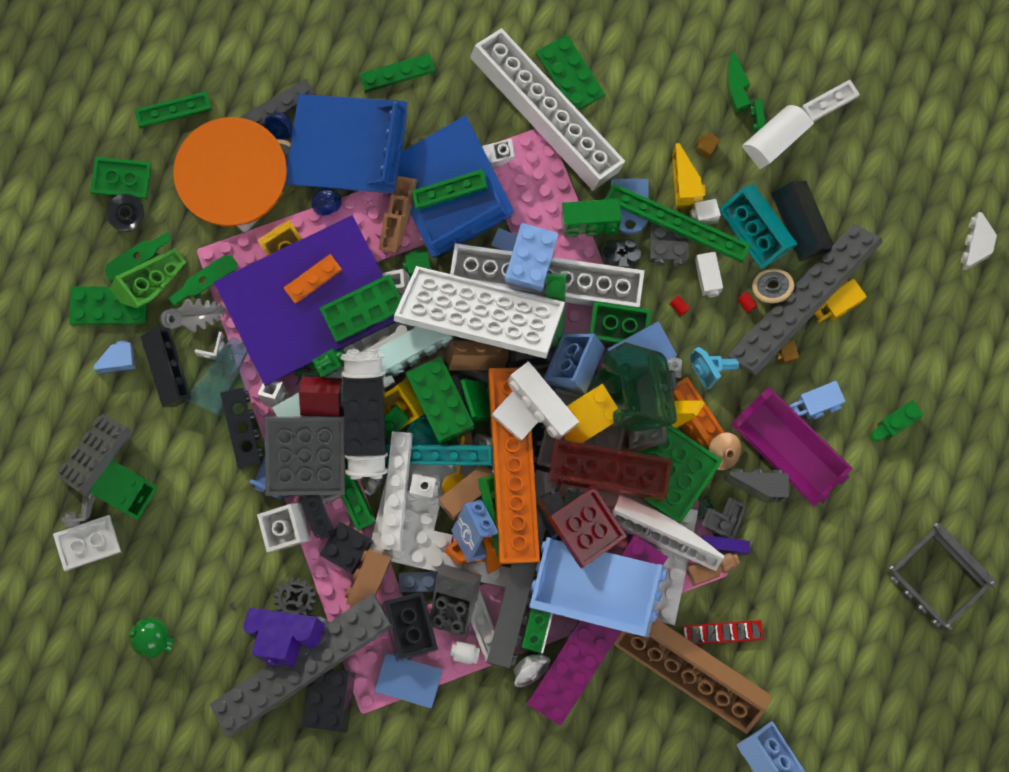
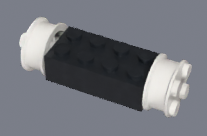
(364, 414)

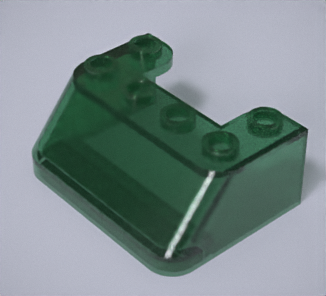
(644, 387)

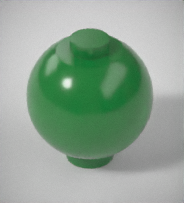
(150, 638)

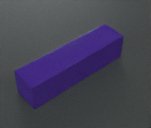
(728, 545)

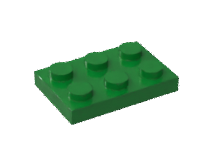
(120, 177)

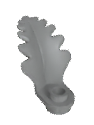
(192, 315)
(73, 519)

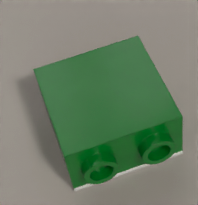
(537, 631)

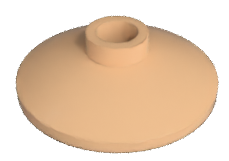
(721, 445)

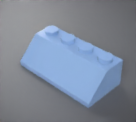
(768, 751)

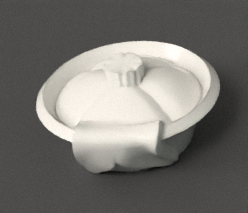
(530, 669)

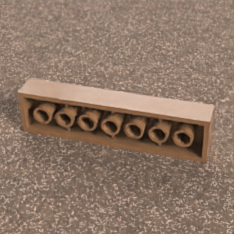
(697, 674)

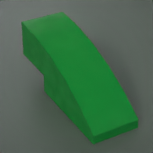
(737, 85)

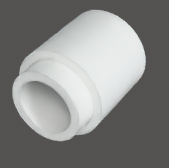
(465, 653)

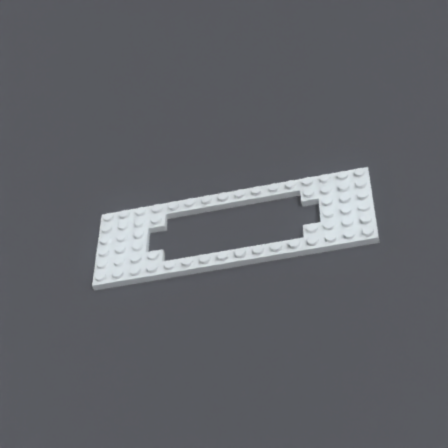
(425, 547)

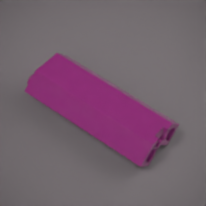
(792, 446)

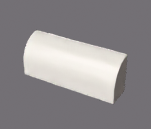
(777, 135)

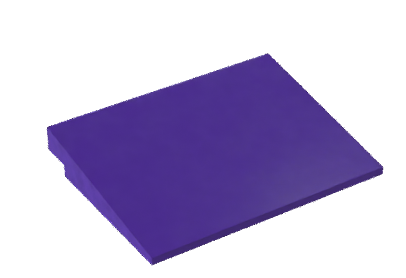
(289, 335)

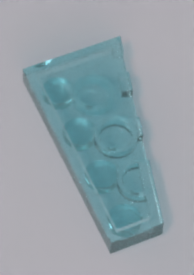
(219, 376)

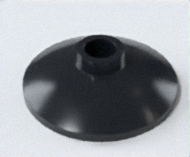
(116, 210)

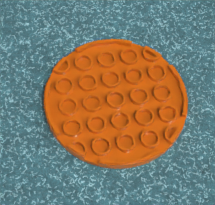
(230, 171)

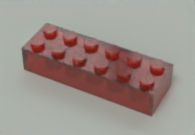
(609, 470)

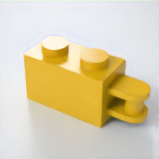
(842, 301)

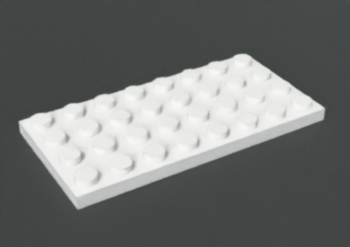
(480, 312)

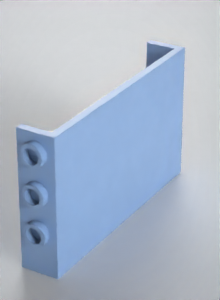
(605, 592)

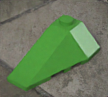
(147, 280)

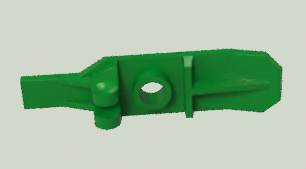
(128, 260)
(212, 272)

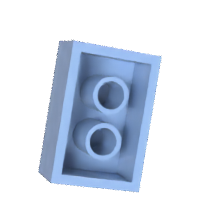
(531, 257)

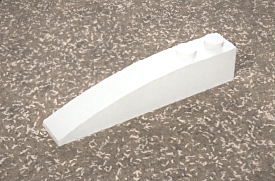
(664, 532)

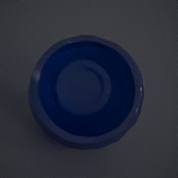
(279, 125)
(326, 202)

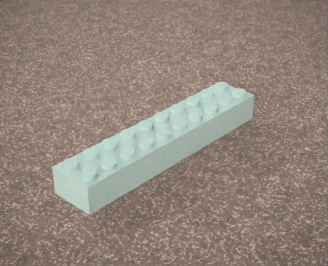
(398, 355)

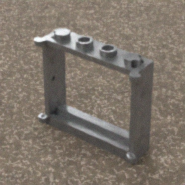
(962, 556)

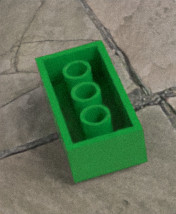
(440, 401)

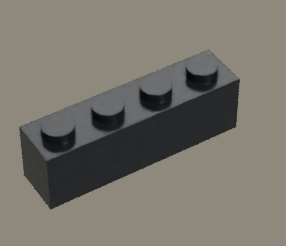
(165, 367)

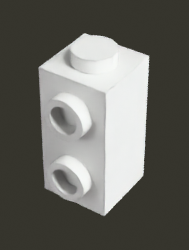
(709, 274)

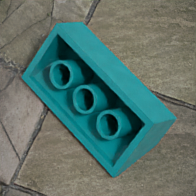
(757, 225)

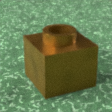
(707, 145)
(788, 353)

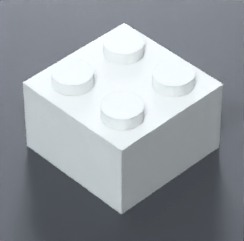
(284, 527)

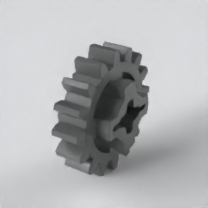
(301, 594)

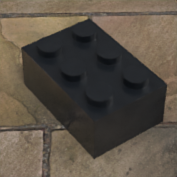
(412, 627)
(329, 701)

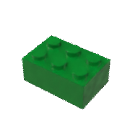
(591, 217)
(617, 322)

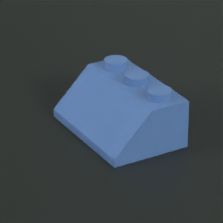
(574, 362)

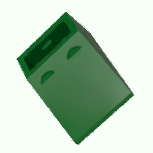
(123, 490)

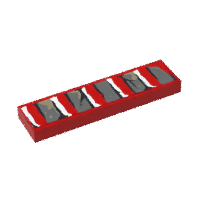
(723, 632)

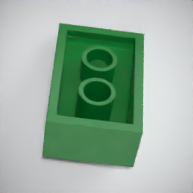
(477, 401)

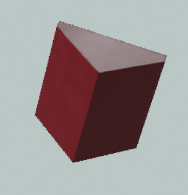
(320, 396)

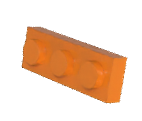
(312, 279)

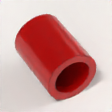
(747, 302)
(679, 305)

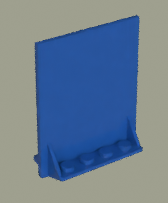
(346, 143)
(442, 157)

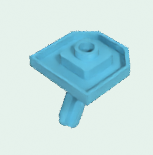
(709, 367)

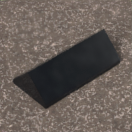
(802, 219)

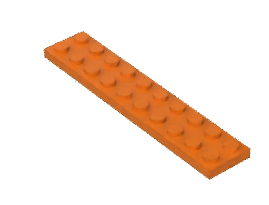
(513, 482)

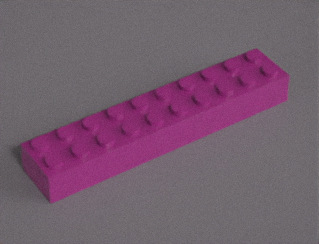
(582, 653)

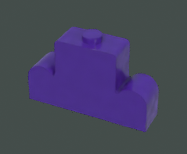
(281, 635)

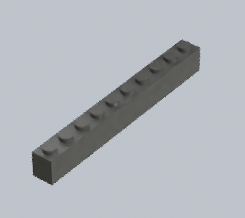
(517, 593)

